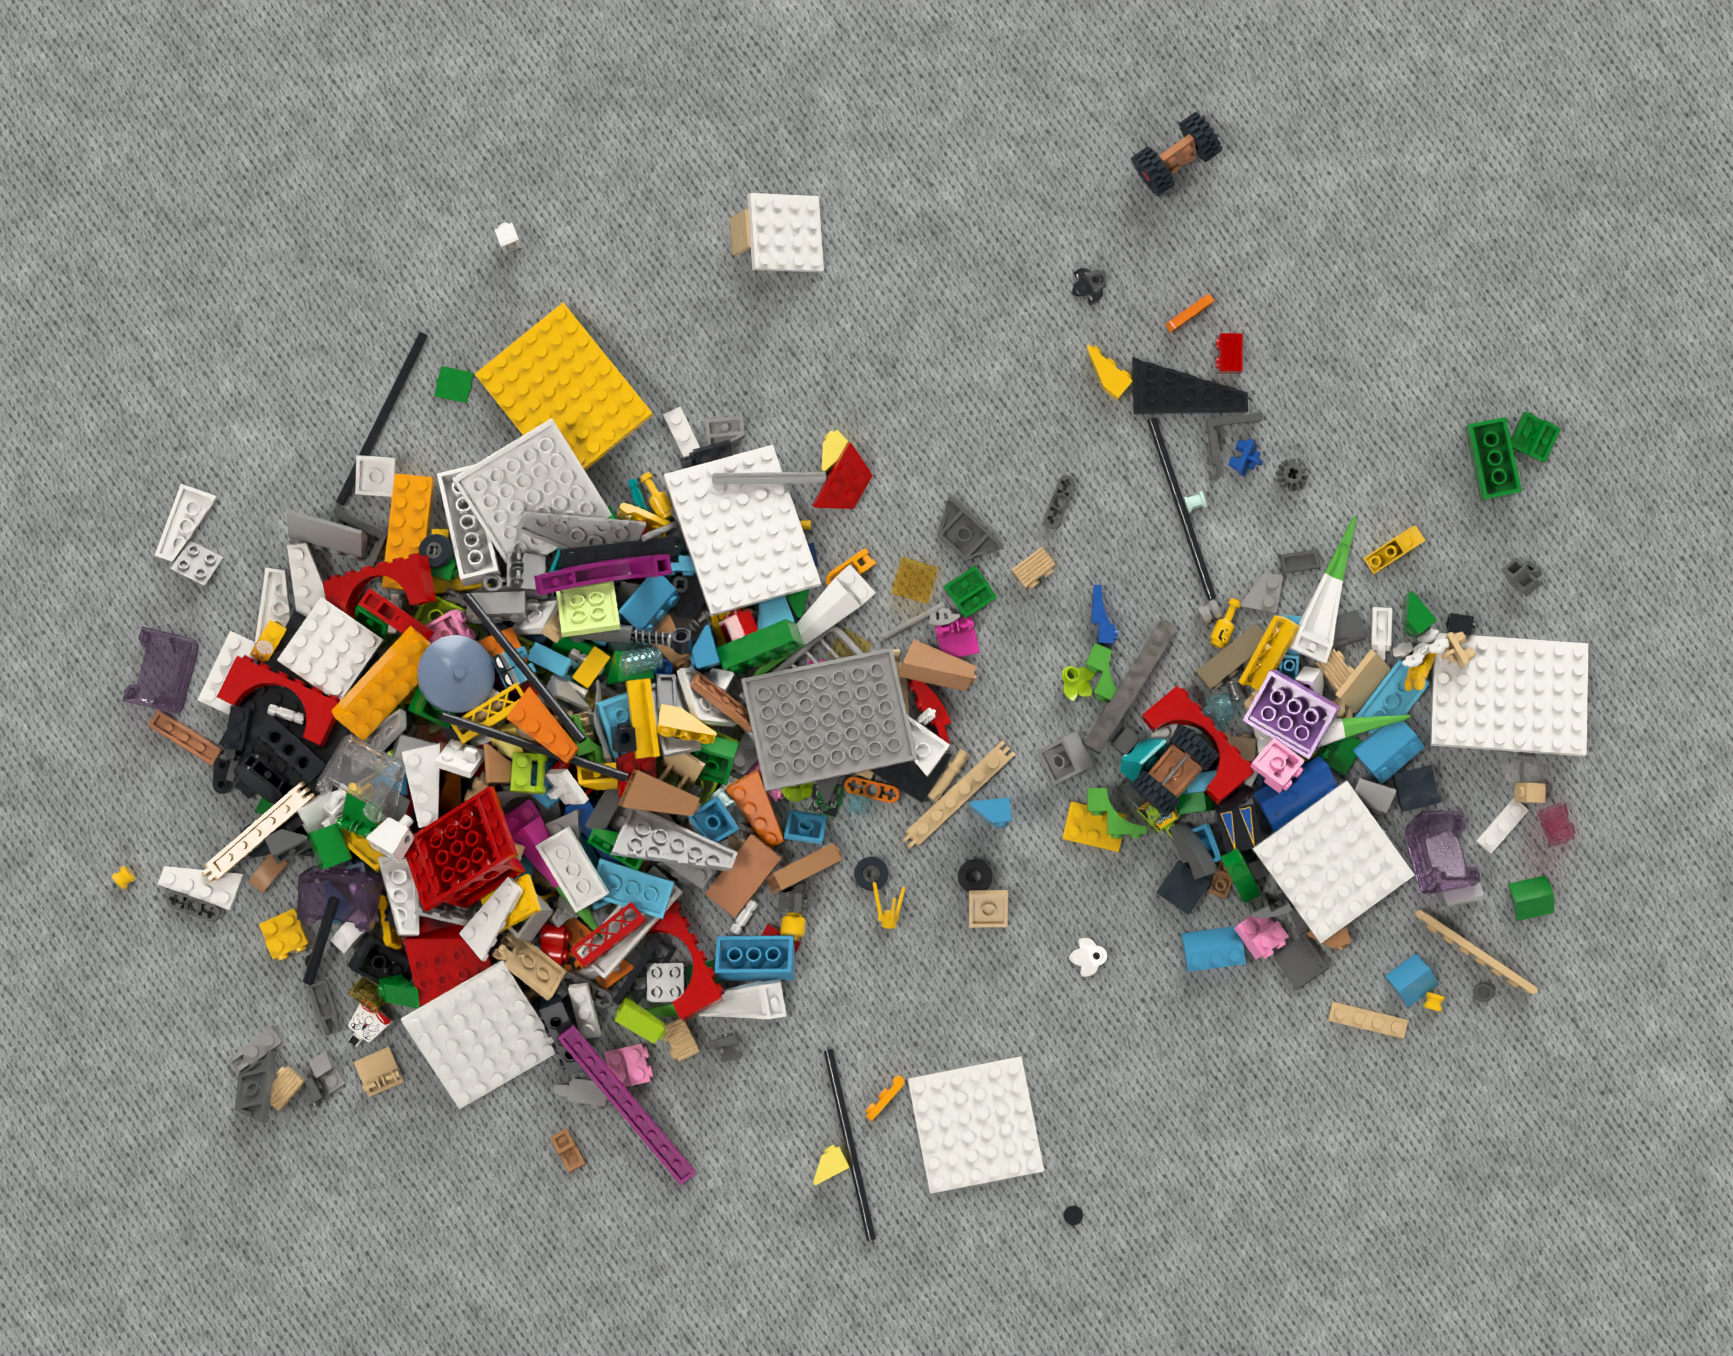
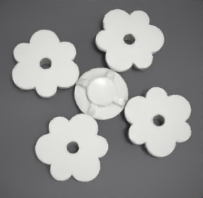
(1421, 649)

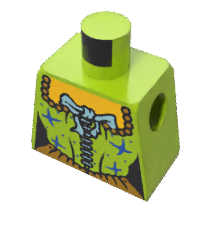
(1157, 819)

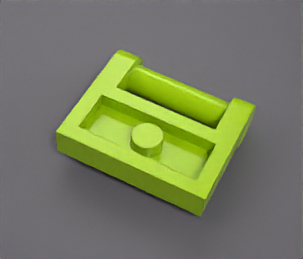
(521, 773)

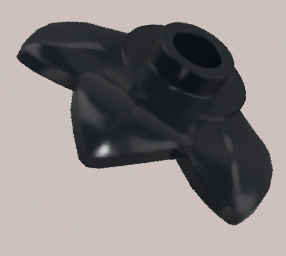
(1087, 287)

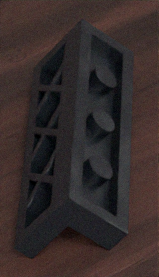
(645, 958)

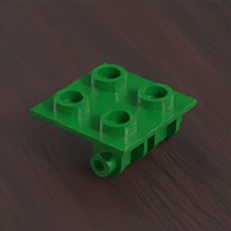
(1339, 754)
(354, 818)

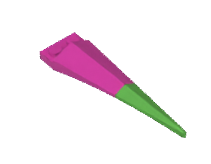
(529, 830)

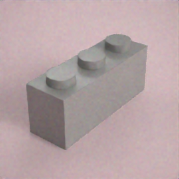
(501, 606)

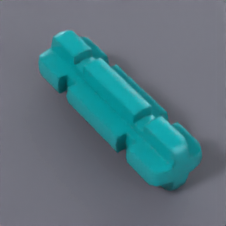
(636, 493)

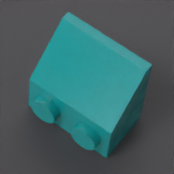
(1142, 757)

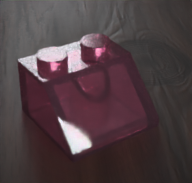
(1555, 824)

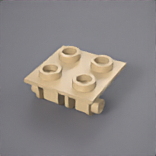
(378, 1072)

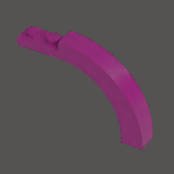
(602, 572)

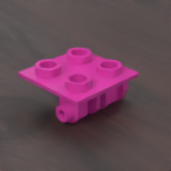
(958, 637)

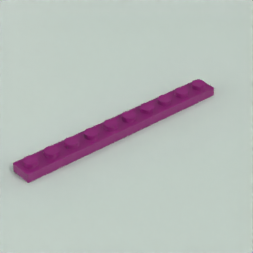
(626, 1104)

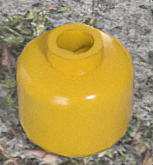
(793, 925)

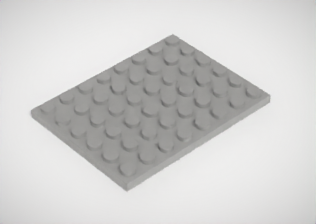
(828, 719)

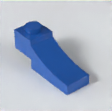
(1106, 630)

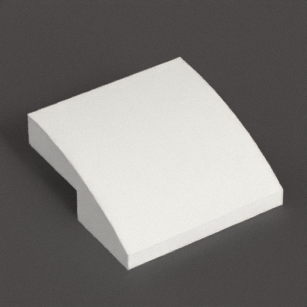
(313, 812)

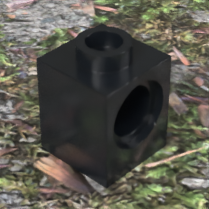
(1460, 623)
(629, 743)

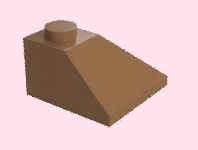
(497, 766)

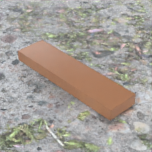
(721, 700)
(185, 737)

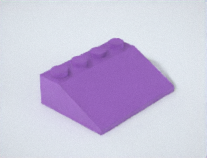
(1291, 713)

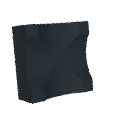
(1416, 788)
(1182, 888)

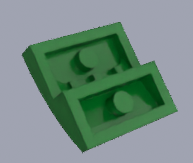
(1534, 437)
(970, 591)

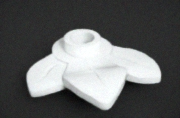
(1085, 957)

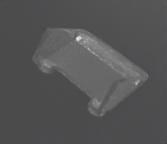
(366, 775)

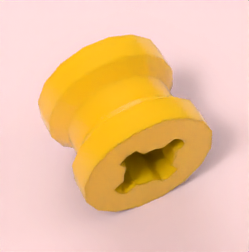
(123, 877)
(1433, 1001)

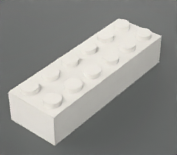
(471, 543)

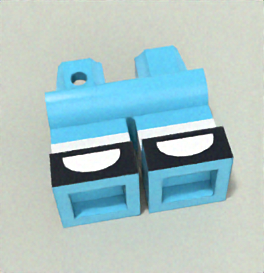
(503, 663)

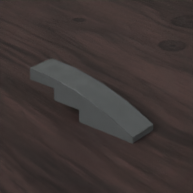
(604, 810)

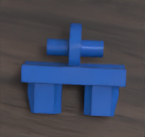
(1248, 458)

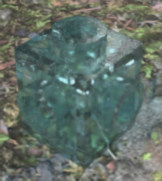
(1219, 708)

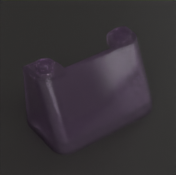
(164, 671)
(1438, 852)
(357, 893)

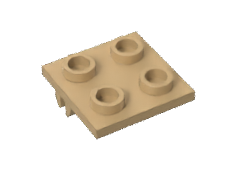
(683, 766)

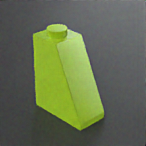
(639, 1021)

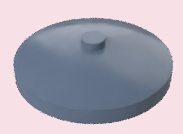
(455, 674)

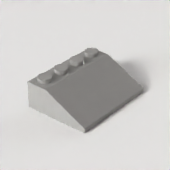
(327, 535)

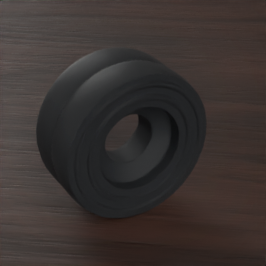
(975, 865)

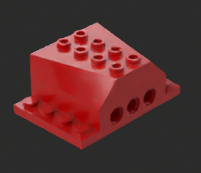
(464, 853)
(441, 958)

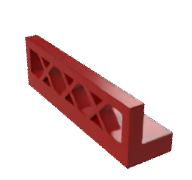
(612, 941)

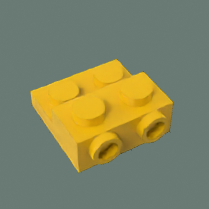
(284, 935)

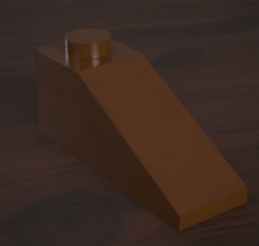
(449, 791)

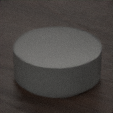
(1483, 992)

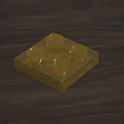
(914, 580)

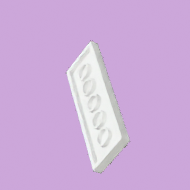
(608, 962)

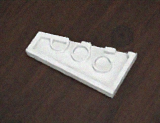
(273, 600)
(423, 781)
(401, 895)

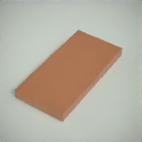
(750, 869)

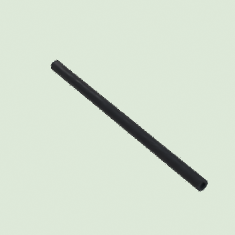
(384, 413)
(1181, 509)
(524, 668)
(532, 746)
(849, 1145)

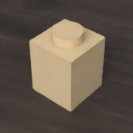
(1529, 792)

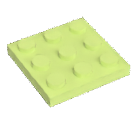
(588, 609)

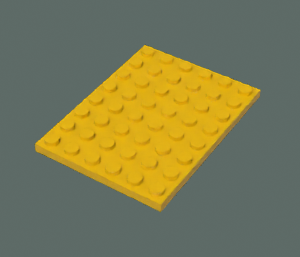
(565, 377)

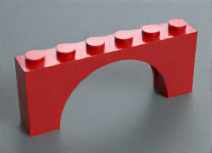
(410, 573)
(247, 676)
(1179, 709)
(702, 990)

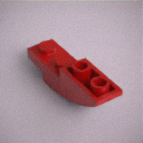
(392, 614)
(928, 699)

